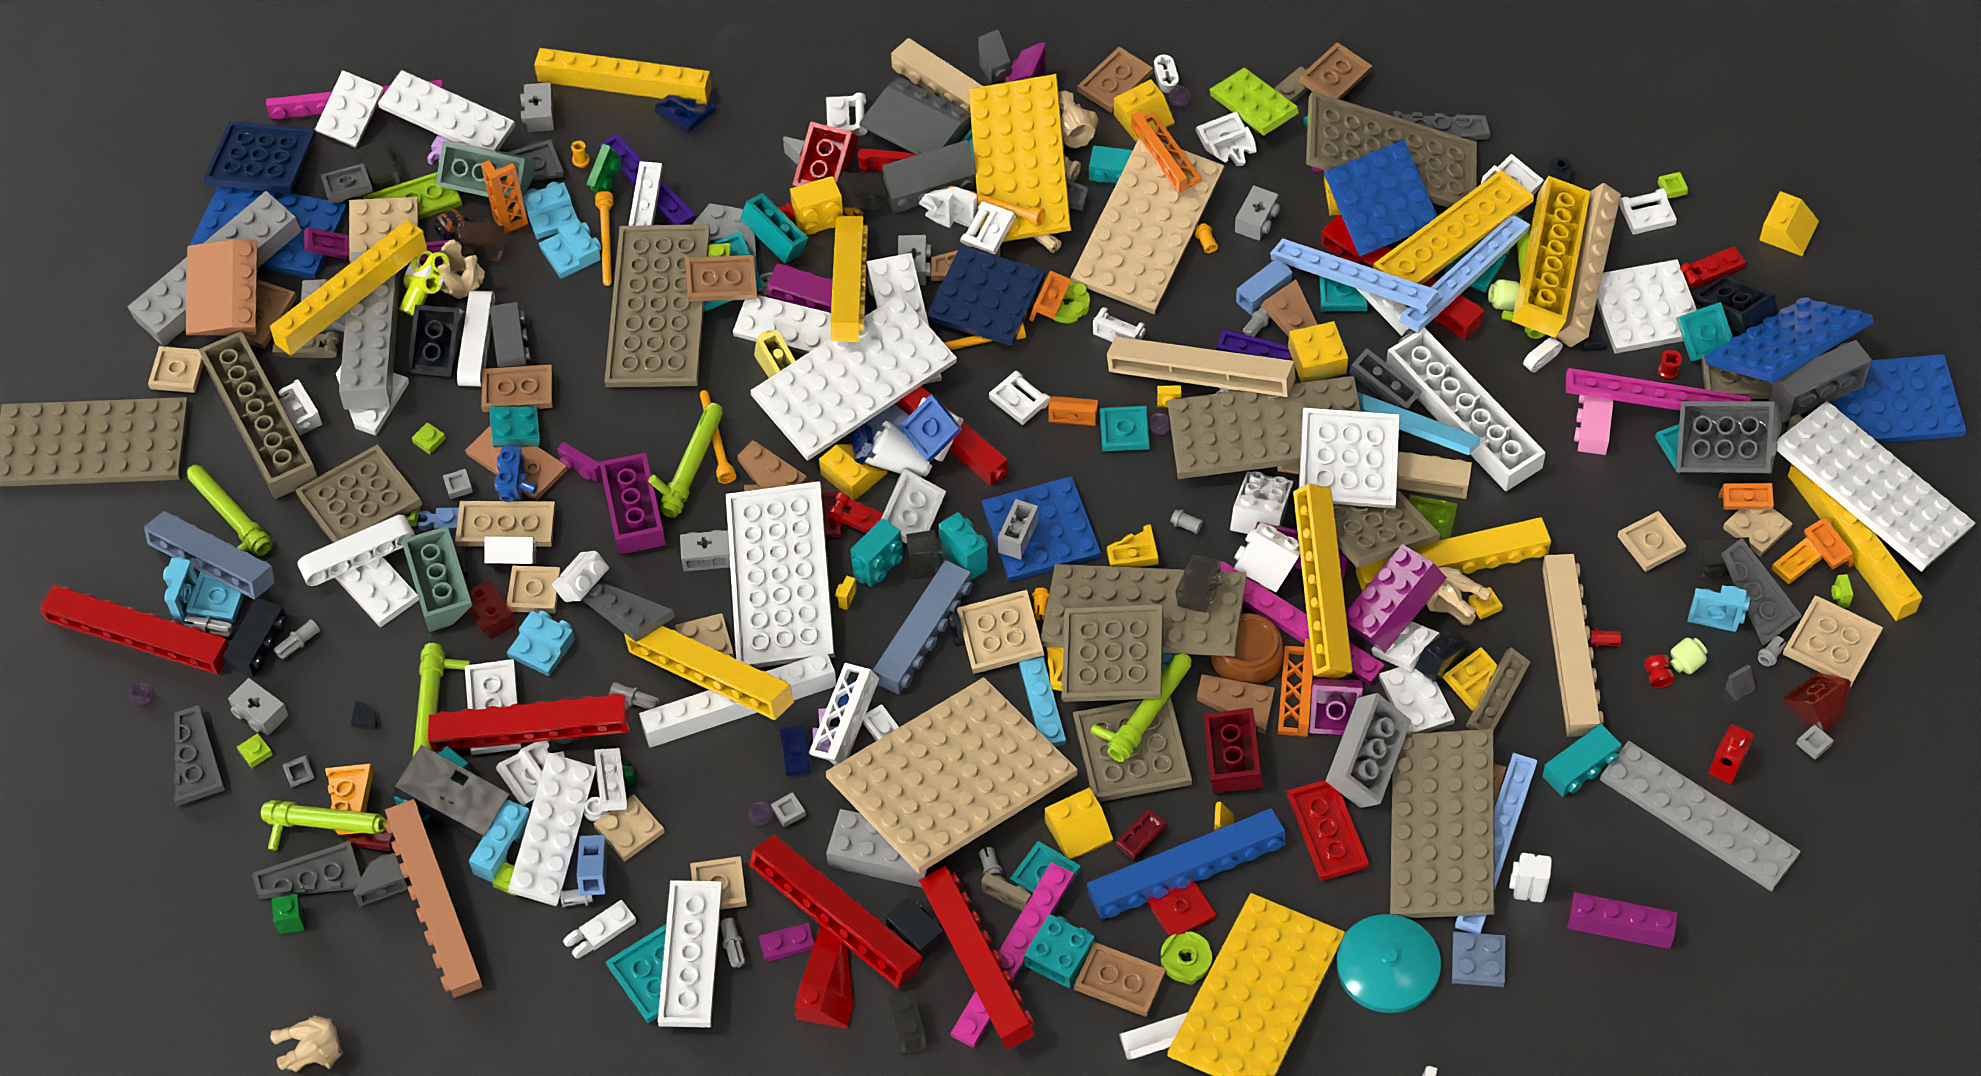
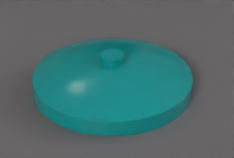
(1388, 963)

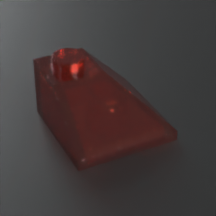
(1819, 700)

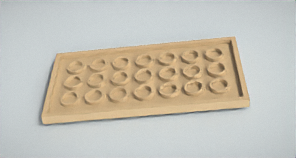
(1144, 230)

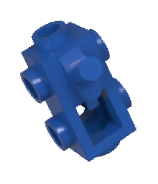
(511, 474)

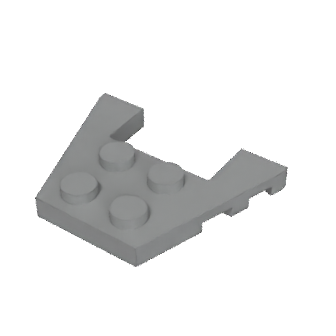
(725, 222)

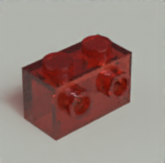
(490, 610)

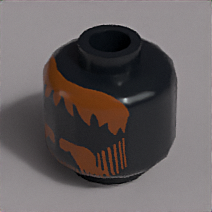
(447, 223)

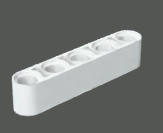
(475, 338)
(355, 550)

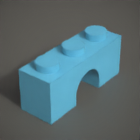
(493, 847)

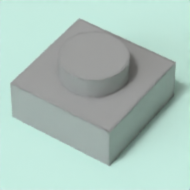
(457, 483)
(1814, 742)
(788, 809)

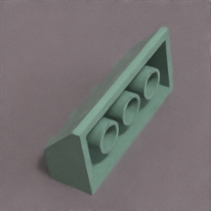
(462, 168)
(437, 577)

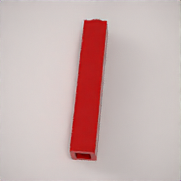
(967, 445)

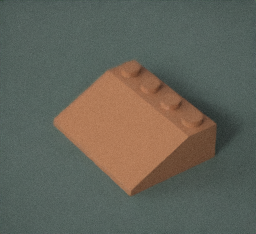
(222, 288)

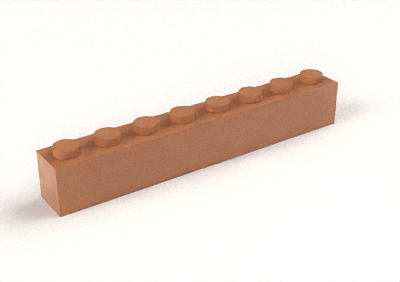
(433, 898)

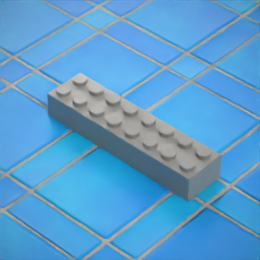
(163, 306)
(370, 347)

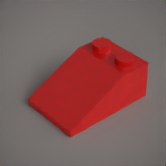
(825, 154)

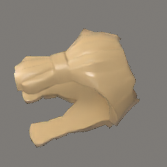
(1077, 123)
(471, 272)
(1449, 596)
(317, 1044)

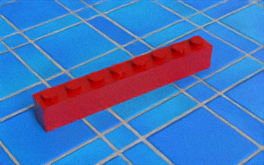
(1459, 316)
(135, 629)
(529, 722)
(836, 911)
(976, 957)

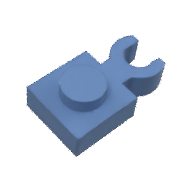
(442, 518)

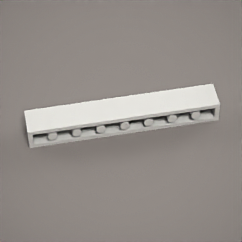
(712, 709)

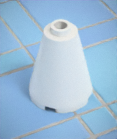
(896, 452)

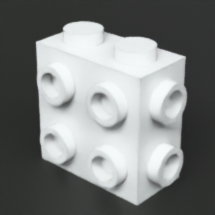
(1267, 556)

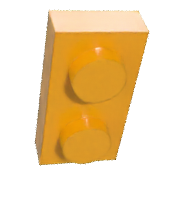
(1796, 561)

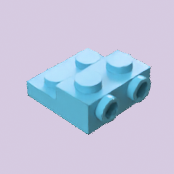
(548, 209)
(571, 248)
(181, 583)
(1720, 609)
(541, 642)

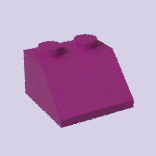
(1029, 64)
(1332, 704)

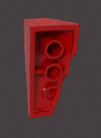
(826, 984)

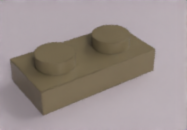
(999, 888)

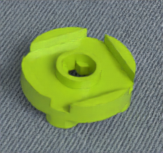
(1080, 304)
(1188, 971)

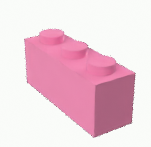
(1594, 424)

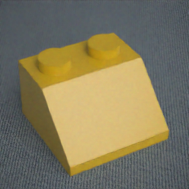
(1145, 99)
(1789, 224)
(846, 474)
(1078, 824)

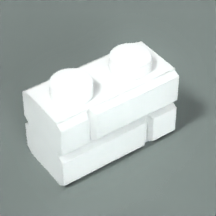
(580, 576)
(1530, 877)

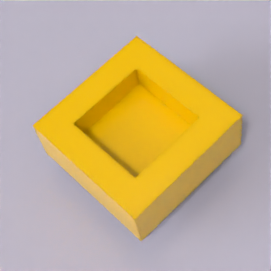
(1167, 393)
(846, 592)
(1485, 607)

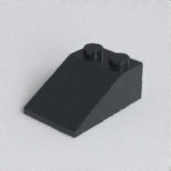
(1741, 301)
(435, 340)

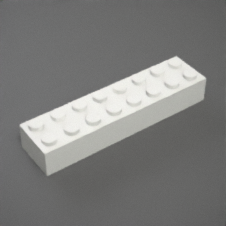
(1463, 403)

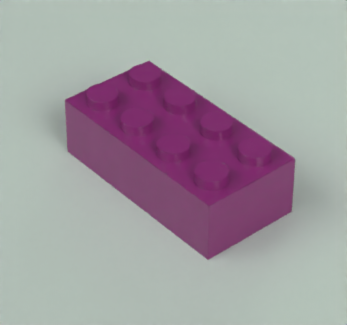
(632, 503)
(1394, 598)

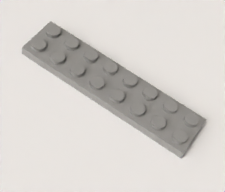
(1700, 816)

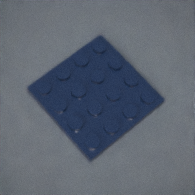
(259, 157)
(986, 295)

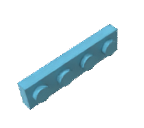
(1042, 700)

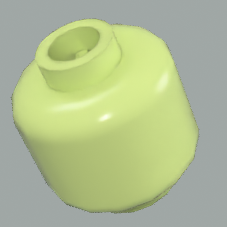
(1503, 294)
(1688, 655)

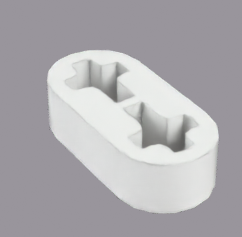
(1162, 74)
(1542, 354)

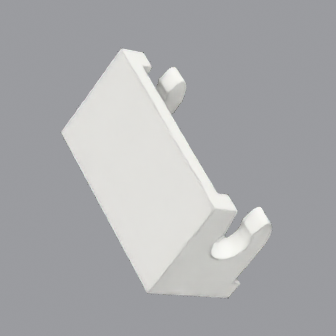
(1109, 327)
(299, 408)
(510, 550)

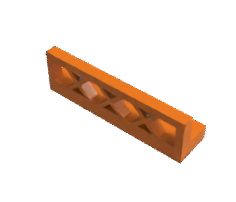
(1162, 154)
(500, 201)
(1305, 686)

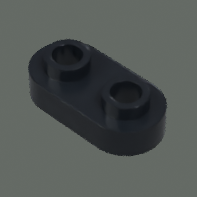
(1560, 169)

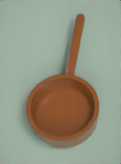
(1257, 652)

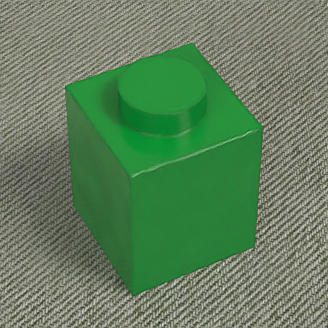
(288, 914)

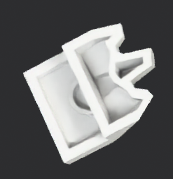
(1227, 138)
(1518, 172)
(951, 206)
(524, 771)

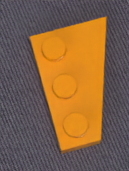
(350, 788)

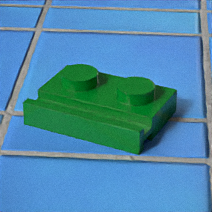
(604, 169)

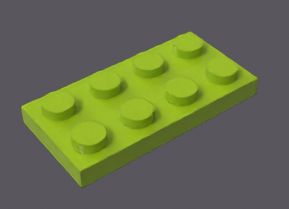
(1254, 101)

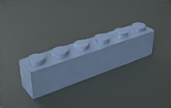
(209, 554)
(922, 627)

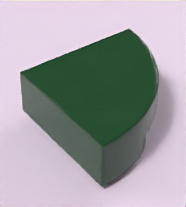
(629, 775)

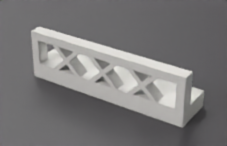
(852, 715)
(1151, 1037)

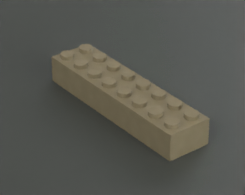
(258, 414)

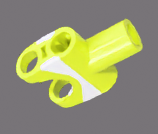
(421, 281)

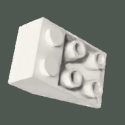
(1260, 500)

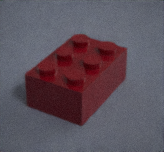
(1233, 750)

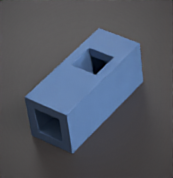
(1263, 285)
(592, 865)

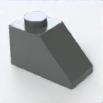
(993, 57)
(380, 880)

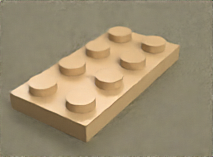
(505, 519)

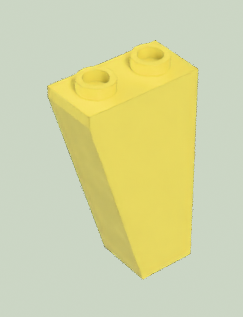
(772, 352)

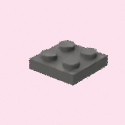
(346, 183)

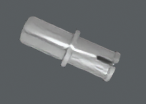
(1258, 320)
(210, 625)
(297, 639)
(634, 696)
(732, 942)

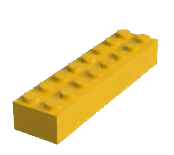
(1551, 257)

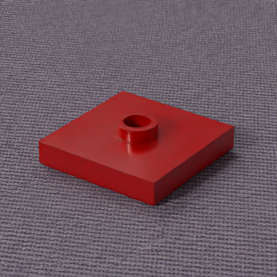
(1182, 910)

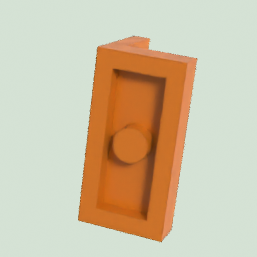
(1050, 295)
(1073, 410)
(1747, 496)
(1829, 544)

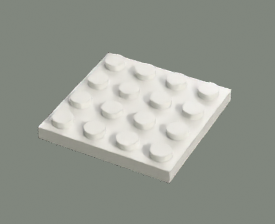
(1643, 304)
(1351, 455)

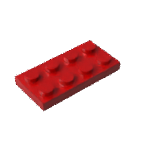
(1327, 830)

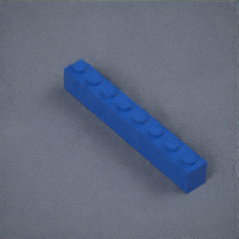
(1185, 863)

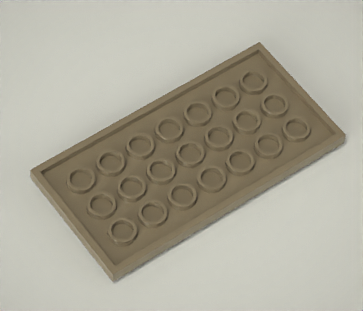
(1349, 131)
(652, 324)
(1249, 428)
(92, 441)
(1183, 628)
(1443, 825)

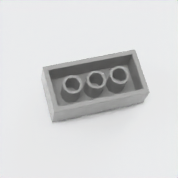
(1368, 750)
(863, 850)

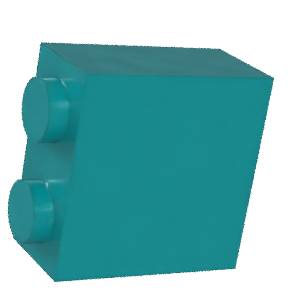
(963, 545)
(876, 553)
(1059, 950)

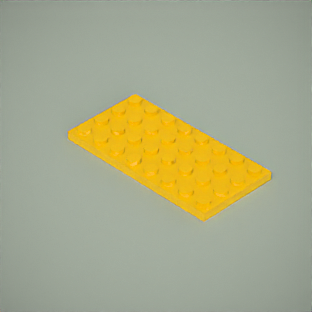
(1022, 151)
(1256, 992)

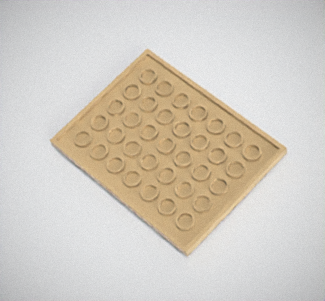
(951, 774)

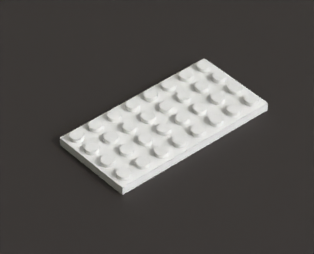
(852, 382)
(1874, 485)
(779, 574)

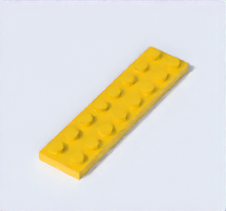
(1456, 229)

